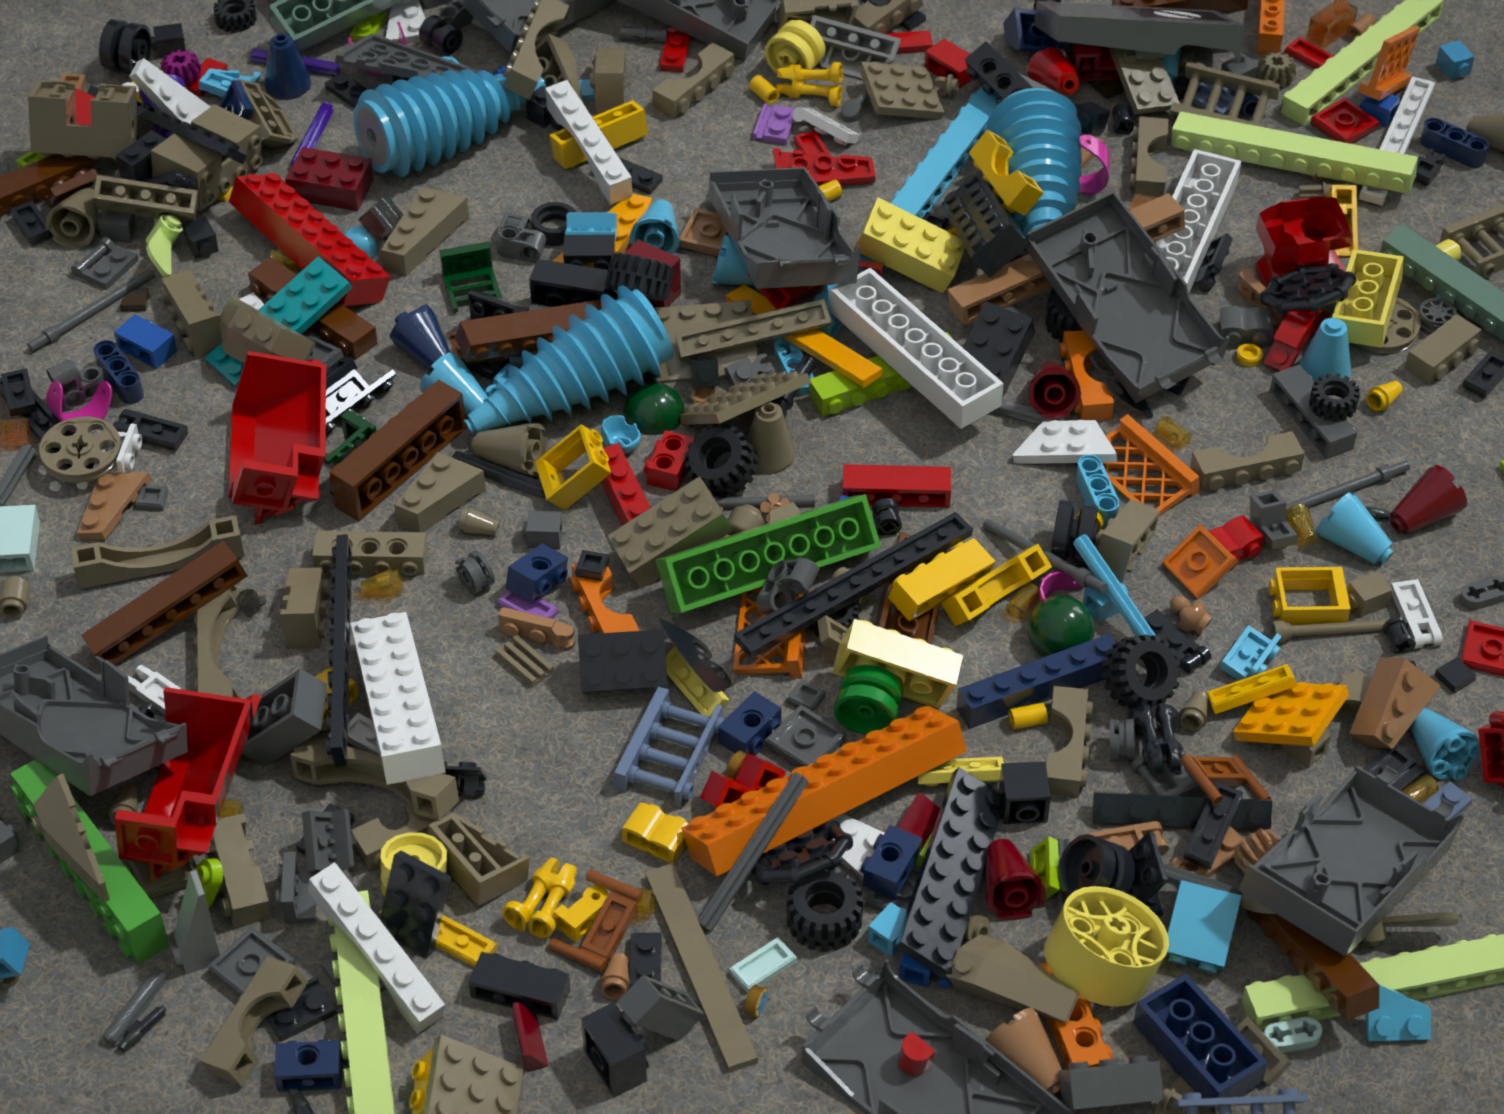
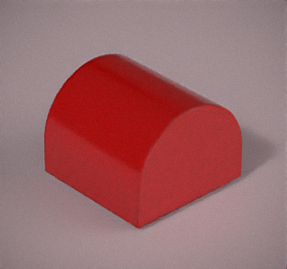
(915, 1055)

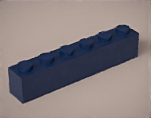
(1033, 682)

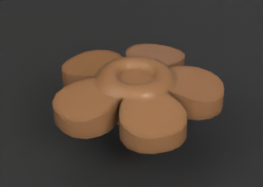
(773, 503)

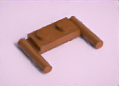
(1223, 770)
(608, 926)

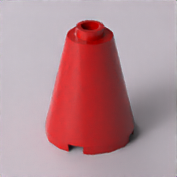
(1054, 70)

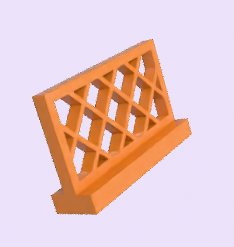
(1391, 65)
(1160, 459)
(793, 653)

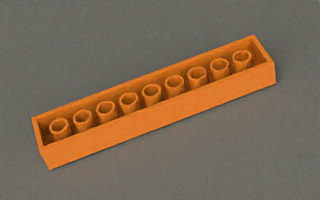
(834, 786)

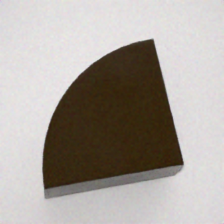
(135, 300)

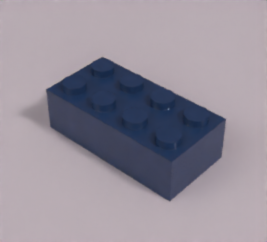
(1199, 1041)

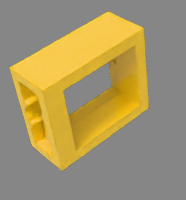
(551, 464)
(1310, 579)

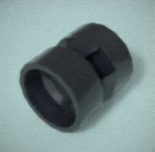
(440, 35)

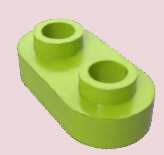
(211, 878)

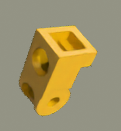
(578, 918)

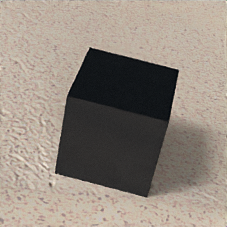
(1024, 792)

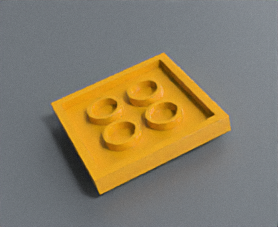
(1292, 715)

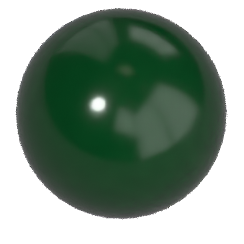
(653, 408)
(1059, 625)

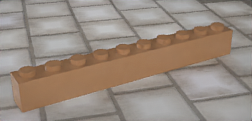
(1024, 278)

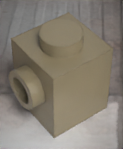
(1368, 594)

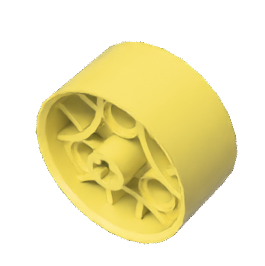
(1106, 946)

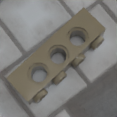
(144, 198)
(375, 551)

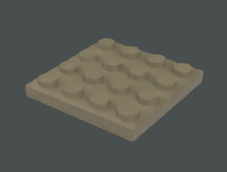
(743, 397)

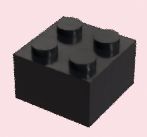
(615, 1049)

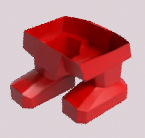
(1301, 233)

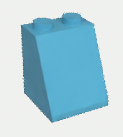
(1202, 926)

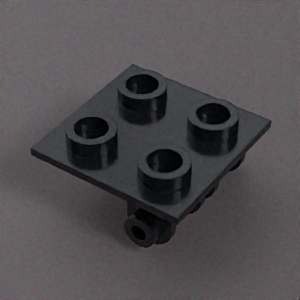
(471, 775)

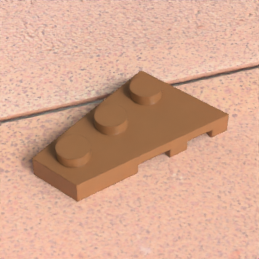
(108, 501)

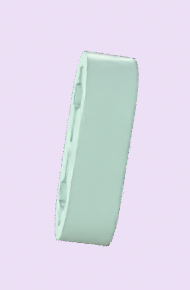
(1292, 1033)

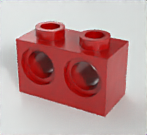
(667, 464)

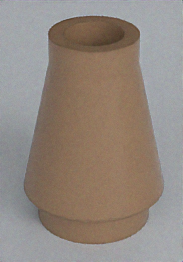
(616, 977)

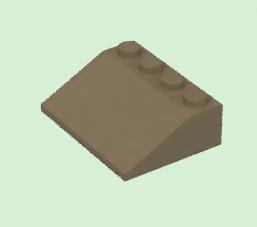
(690, 317)

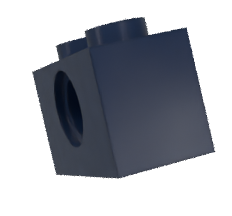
(537, 573)
(749, 724)
(887, 876)
(321, 1075)

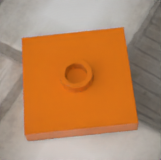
(1199, 561)

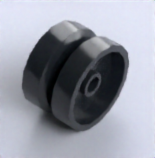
(124, 45)
(1069, 529)
(1095, 862)

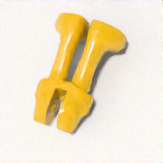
(799, 87)
(545, 881)

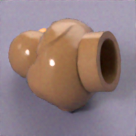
(1191, 617)

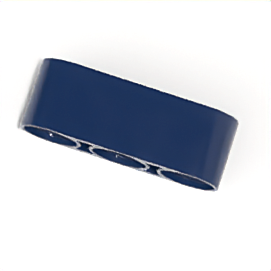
(1454, 142)
(118, 372)

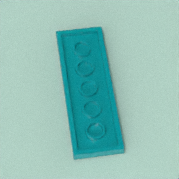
(295, 306)

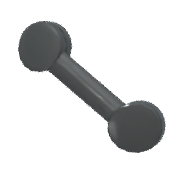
(851, 108)

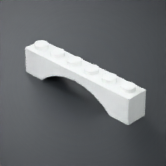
(607, 167)
(403, 980)

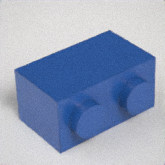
(145, 341)

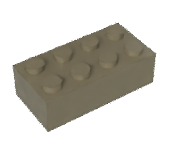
(671, 526)

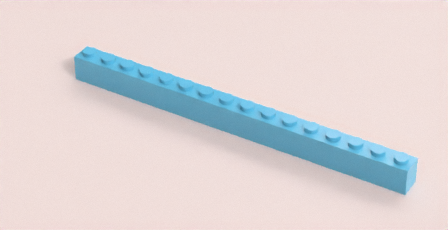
(935, 172)

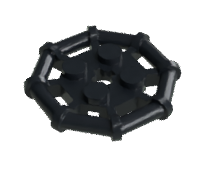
(1307, 288)
(804, 855)

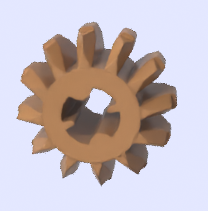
(1254, 848)

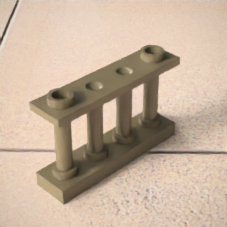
(1242, 84)
(1478, 228)

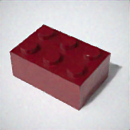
(331, 178)

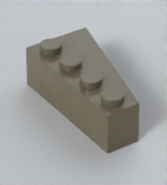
(422, 228)

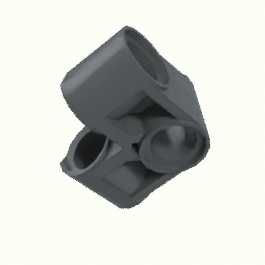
(517, 241)
(77, 385)
(786, 582)

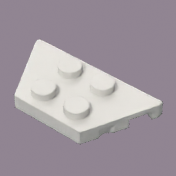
(1065, 443)

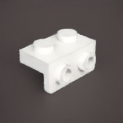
(130, 444)

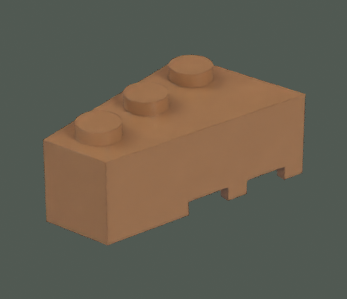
(1391, 702)

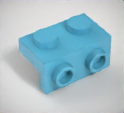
(591, 223)
(1249, 653)

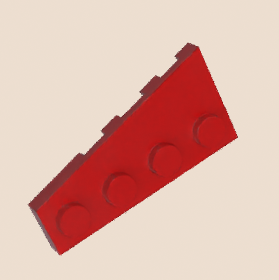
(825, 168)

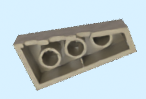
(192, 312)

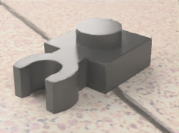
(744, 370)

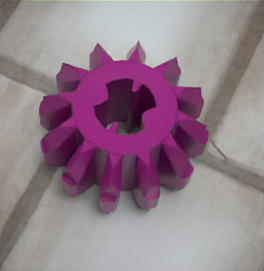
(182, 65)

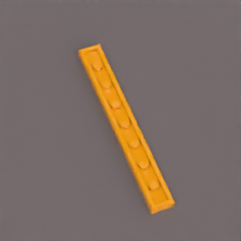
(817, 343)

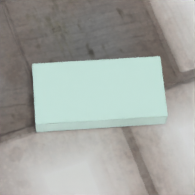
(763, 964)

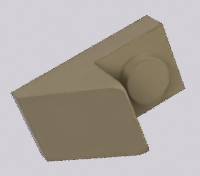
(830, 636)

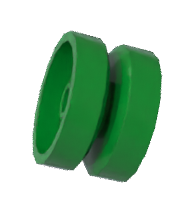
(868, 699)

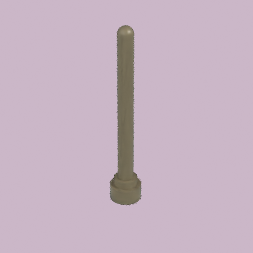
(1288, 631)

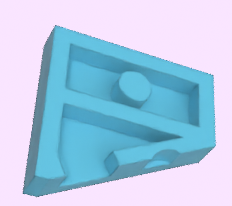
(218, 81)
(1398, 1018)

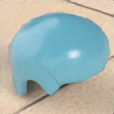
(362, 240)
(616, 430)

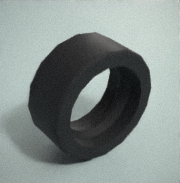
(549, 211)

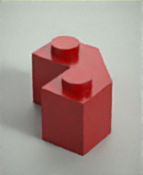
(751, 777)

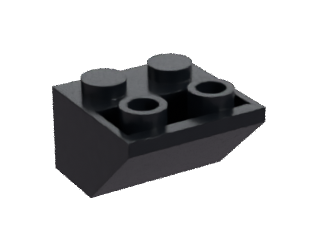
(487, 305)

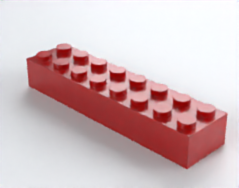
(307, 234)

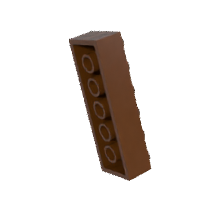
(398, 450)

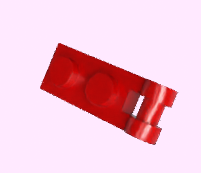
(675, 51)

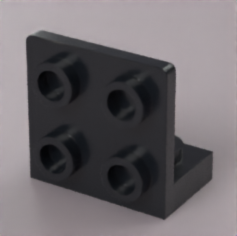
(1149, 873)

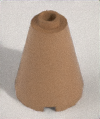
(1029, 1048)

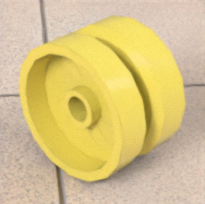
(795, 44)
(418, 845)

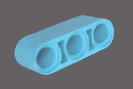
(1097, 487)

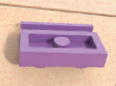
(774, 124)

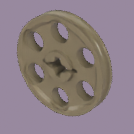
(1411, 327)
(71, 445)

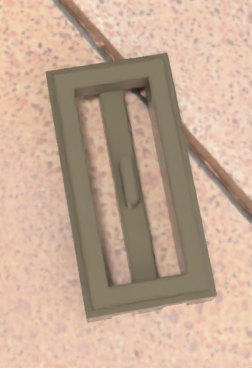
(502, 653)

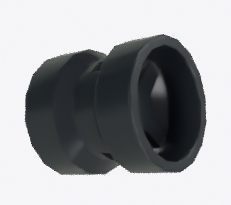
(886, 517)

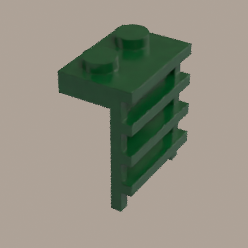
(466, 266)
(356, 432)

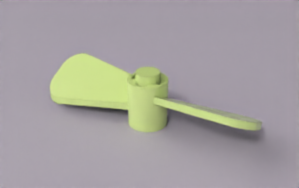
(160, 241)

